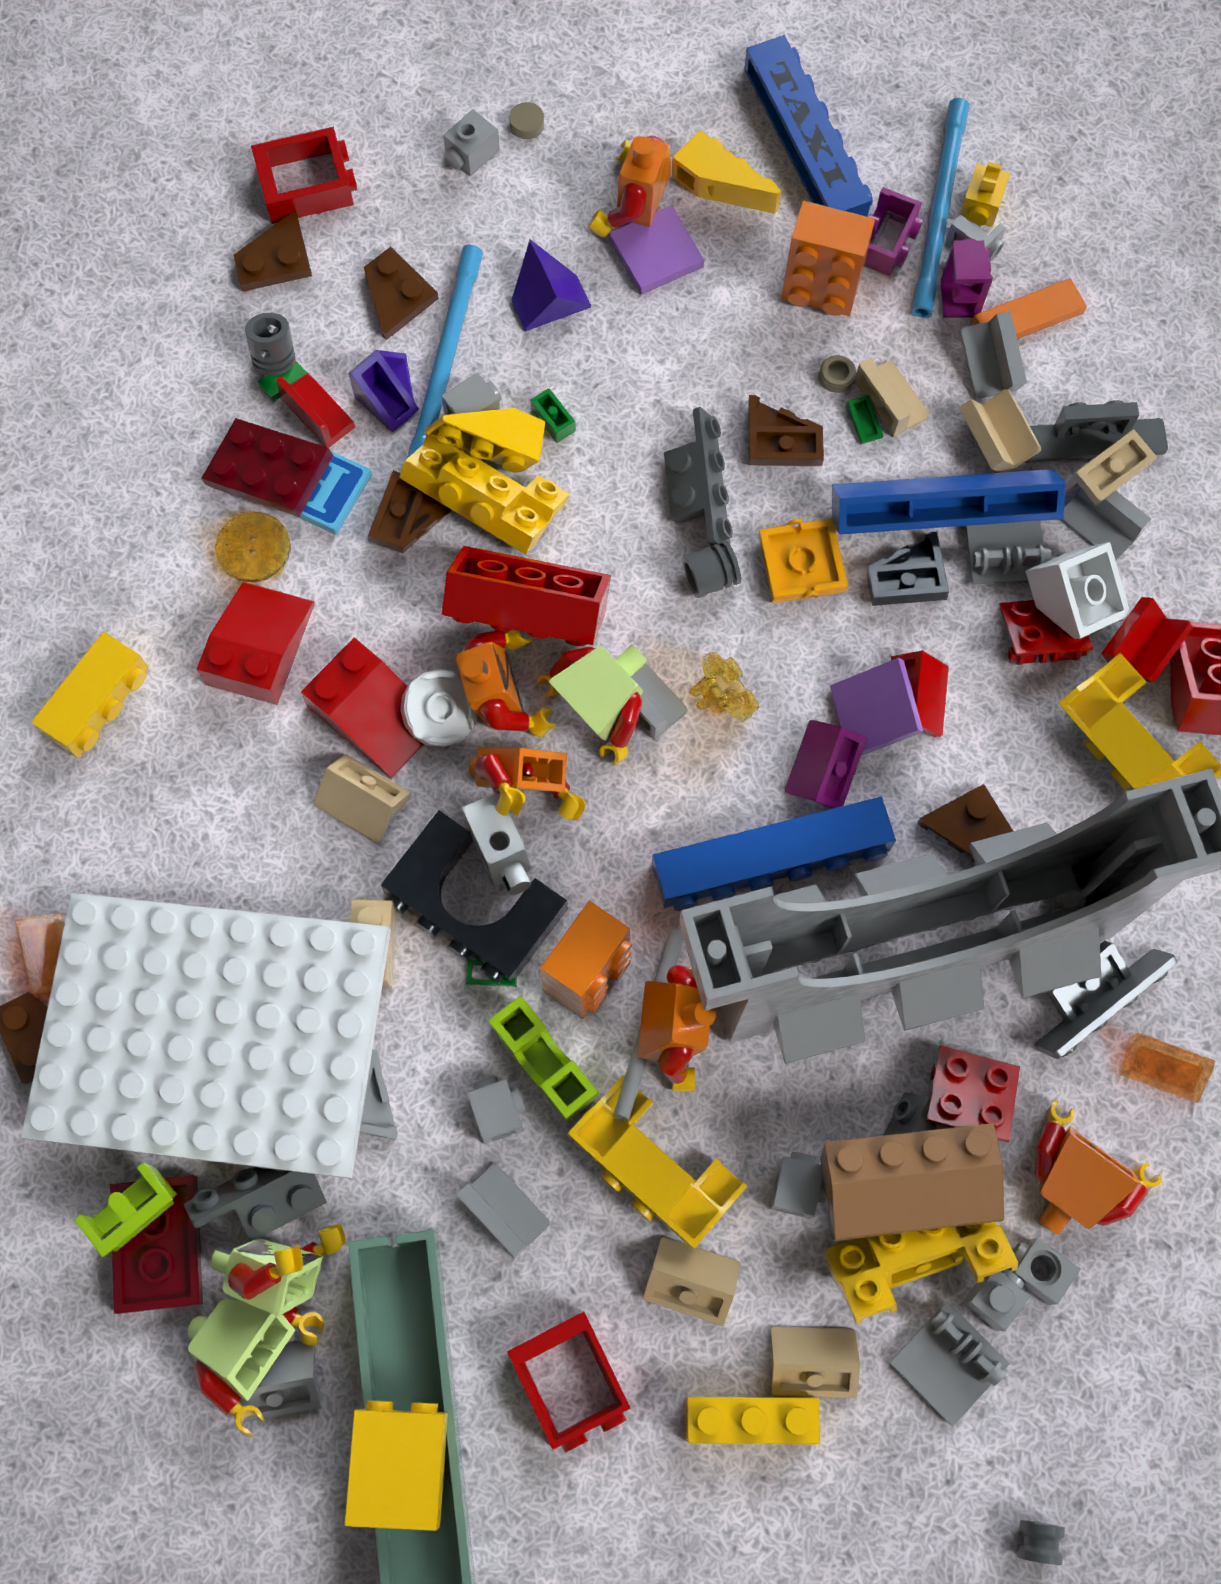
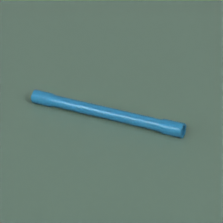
(465, 278)
(926, 285)

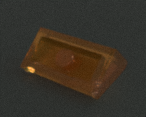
(40, 946)
(1166, 1067)

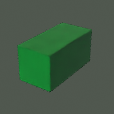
(556, 417)

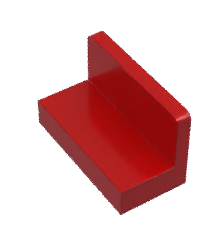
(315, 409)
(1147, 639)
(929, 687)

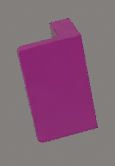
(825, 764)

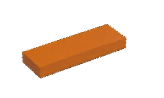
(1040, 308)

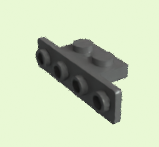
(1089, 430)
(697, 480)
(1092, 1002)
(261, 1200)

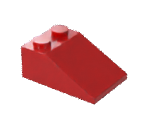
(255, 643)
(1197, 681)
(363, 705)

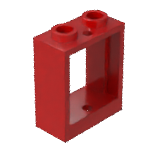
(310, 199)
(606, 1418)

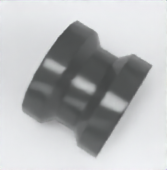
(1041, 1542)

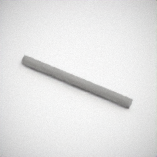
(636, 1066)

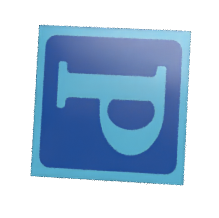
(336, 493)

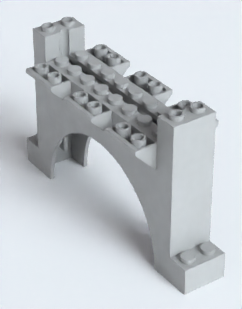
(1099, 869)

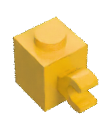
(985, 194)

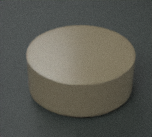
(526, 120)
(837, 373)

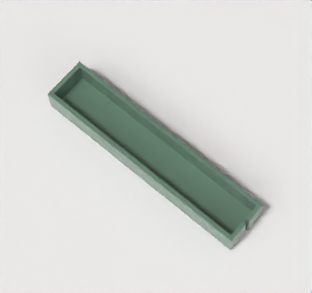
(407, 1362)

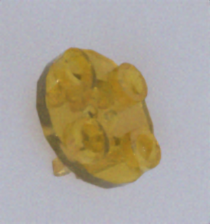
(271, 547)
(724, 688)

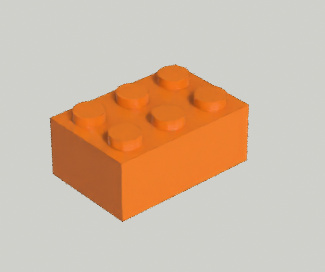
(826, 258)
(586, 960)

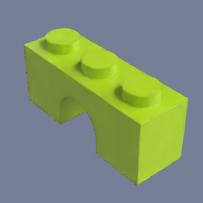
(543, 1060)

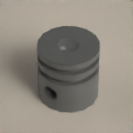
(270, 347)
(711, 569)

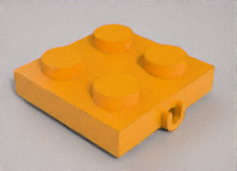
(802, 560)

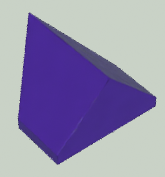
(546, 290)
(384, 387)

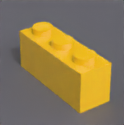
(91, 695)
(752, 1420)

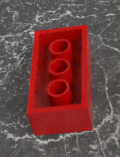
(526, 596)

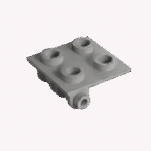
(1005, 551)
(950, 1363)

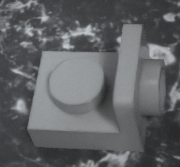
(964, 229)

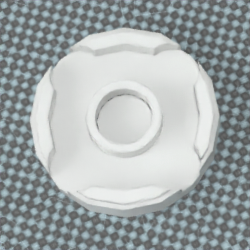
(437, 709)

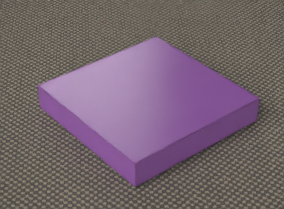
(656, 252)
(878, 705)

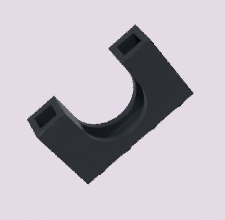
(500, 946)

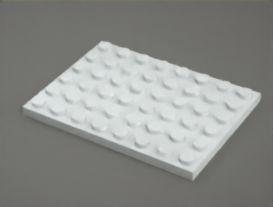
(209, 1034)

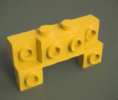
(484, 494)
(1120, 737)
(650, 1174)
(873, 1265)

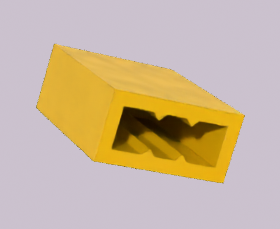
(396, 1467)

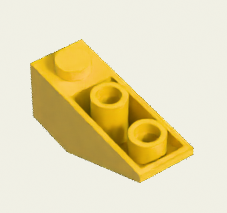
(720, 176)
(495, 435)

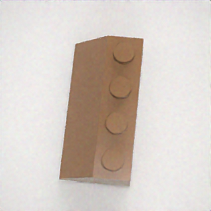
(913, 1181)

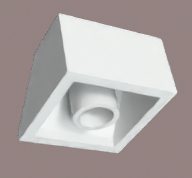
(1080, 590)

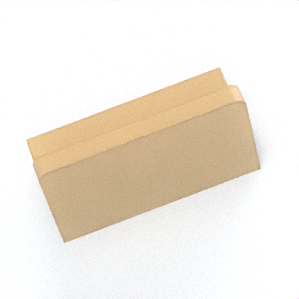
(890, 396)
(1001, 431)
(1113, 467)
(360, 797)
(692, 1281)
(814, 1362)

